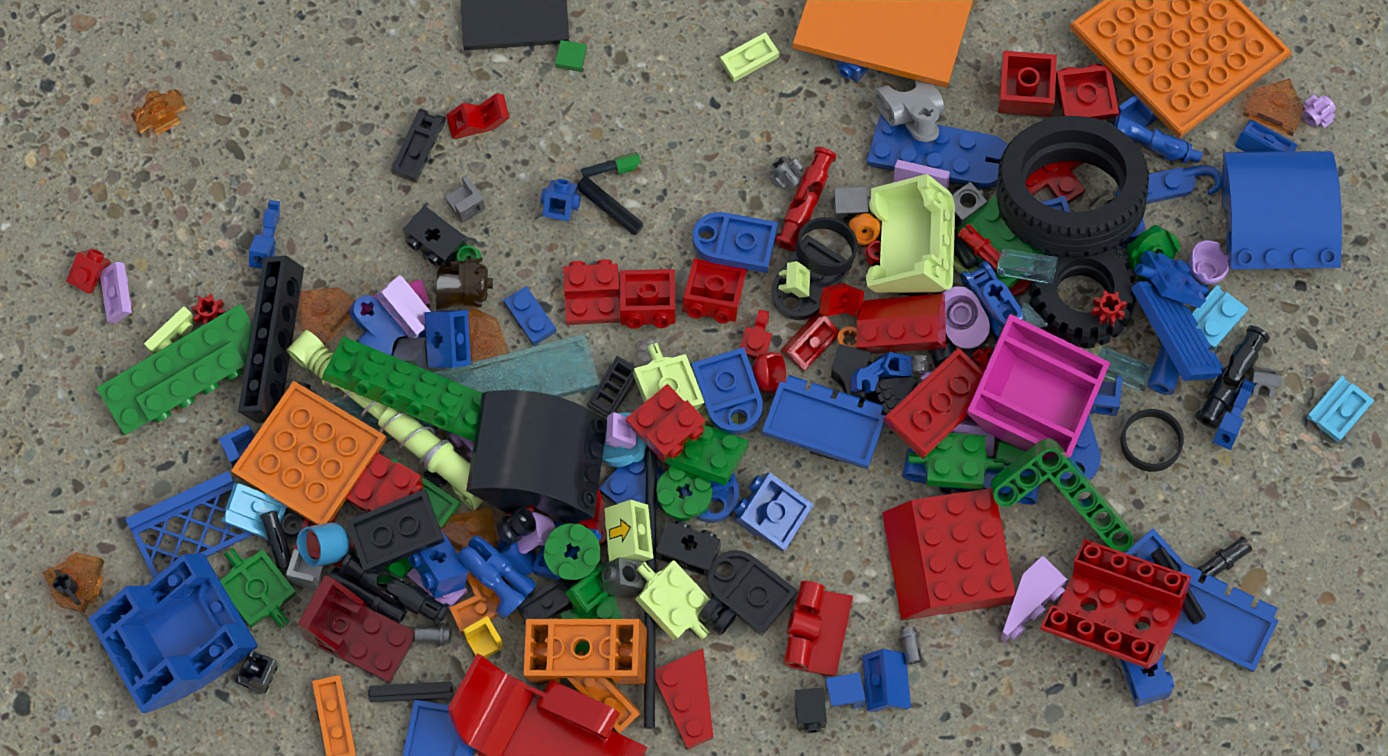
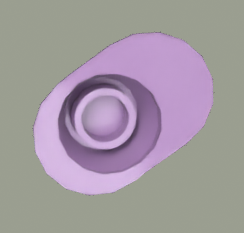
(965, 318)

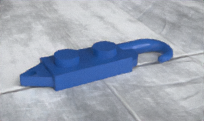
(1179, 182)

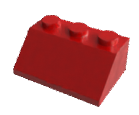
(902, 324)

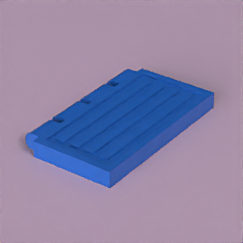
(1178, 334)
(824, 423)
(1230, 624)
(433, 732)

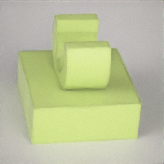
(796, 278)

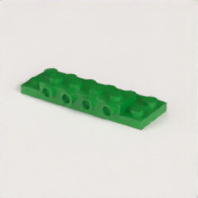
(179, 371)
(404, 387)

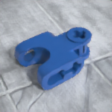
(993, 296)
(378, 326)

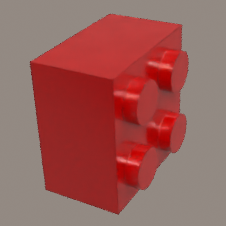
(1027, 83)

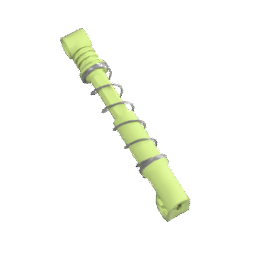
(436, 454)

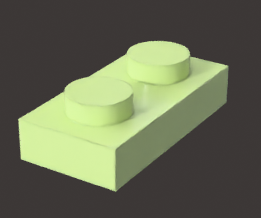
(749, 57)
(171, 331)

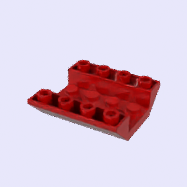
(1124, 594)

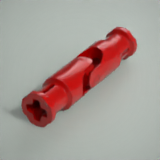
(805, 201)

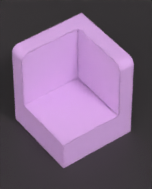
(544, 526)

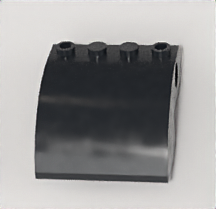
(537, 454)

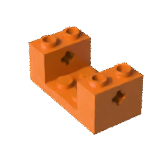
(614, 652)

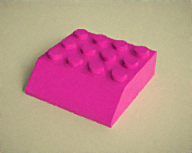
(1036, 388)

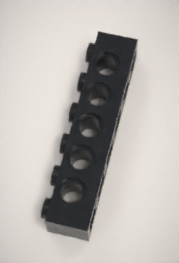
(271, 337)

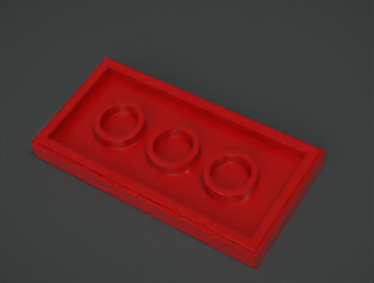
(936, 404)

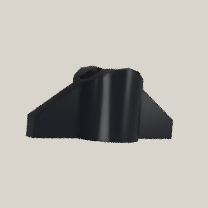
(66, 586)

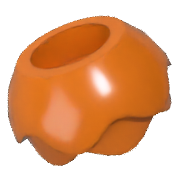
(867, 222)

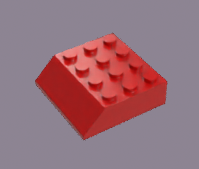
(948, 554)

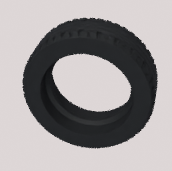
(1081, 141)

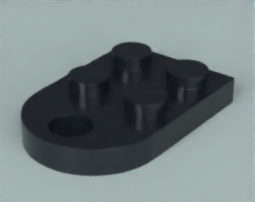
(808, 305)
(751, 589)

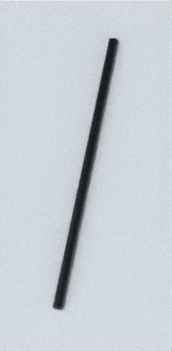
(649, 622)

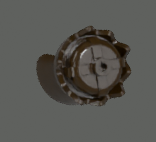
(463, 285)

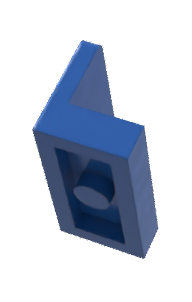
(886, 680)

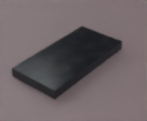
(513, 23)

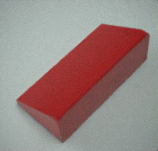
(810, 341)

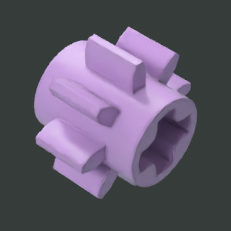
(1318, 111)

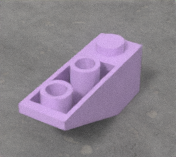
(1037, 587)

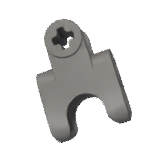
(914, 109)

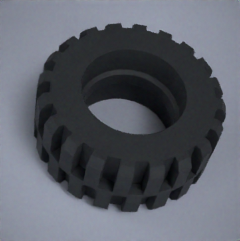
(1081, 326)

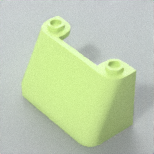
(914, 237)

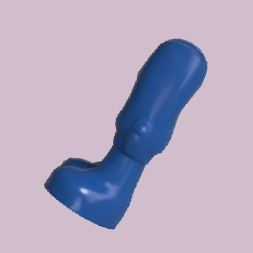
(489, 567)

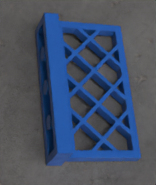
(175, 507)

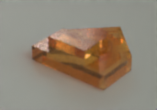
(1276, 106)
(159, 111)
(325, 311)
(485, 336)
(464, 526)
(86, 572)

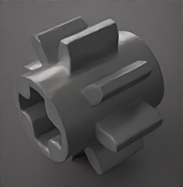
(785, 172)

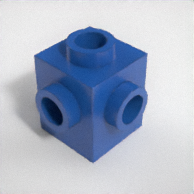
(560, 199)

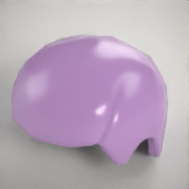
(1208, 262)

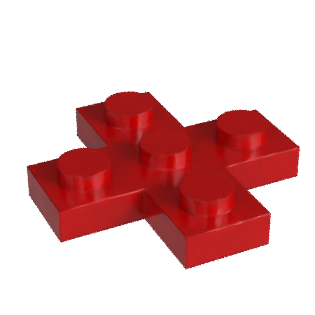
(1058, 179)

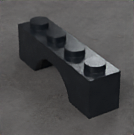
(845, 363)

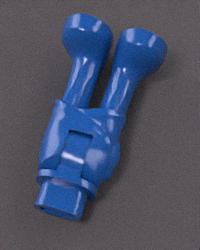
(1157, 142)

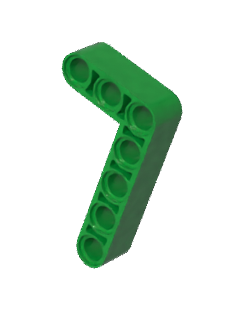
(1070, 487)

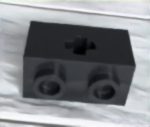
(428, 226)
(673, 544)

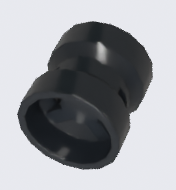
(518, 524)
(717, 615)

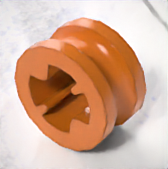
(847, 331)

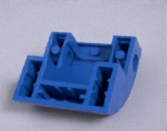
(1282, 209)
(173, 633)

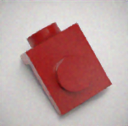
(87, 269)
(841, 299)

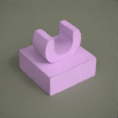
(619, 432)

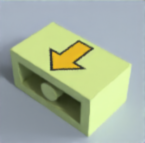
(628, 531)

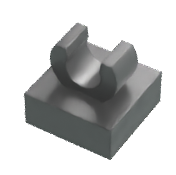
(1267, 378)

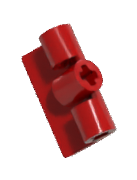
(817, 629)

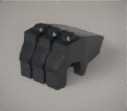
(892, 392)
(257, 672)

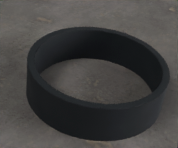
(833, 225)
(1157, 414)

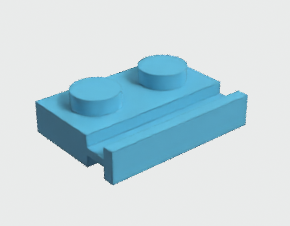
(1218, 316)
(1340, 409)
(245, 508)

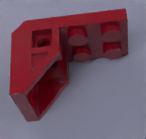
(352, 632)

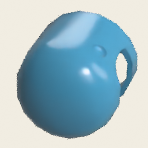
(333, 544)

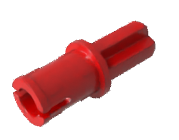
(981, 246)

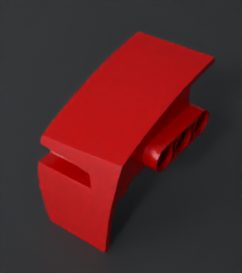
(514, 719)

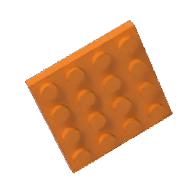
(308, 455)

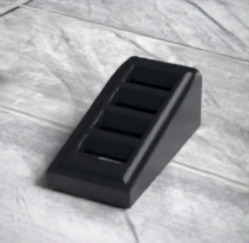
(612, 373)

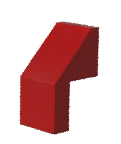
(477, 119)

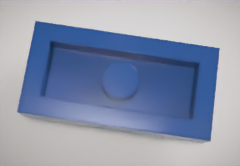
(530, 316)

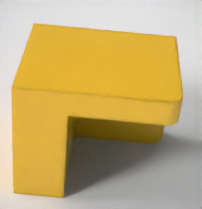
(483, 638)

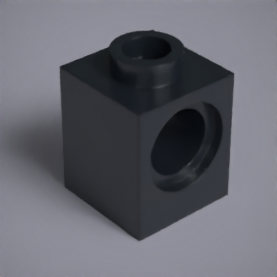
(810, 710)

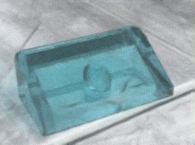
(1027, 265)
(1031, 315)
(1133, 372)

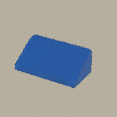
(1261, 139)

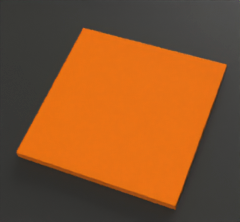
(887, 35)
(1181, 53)

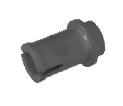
(433, 634)
(911, 645)

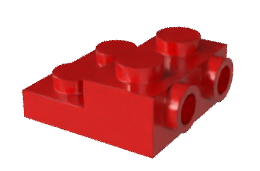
(1087, 92)
(713, 291)
(591, 293)
(647, 298)
(666, 423)
(383, 483)

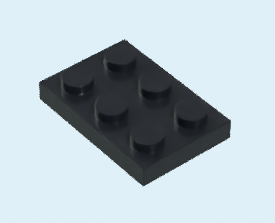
(395, 531)

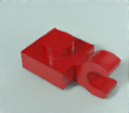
(756, 339)

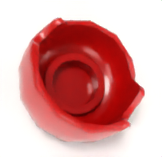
(768, 371)

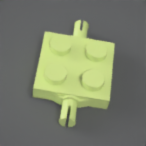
(670, 371)
(672, 600)

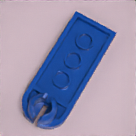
(964, 153)

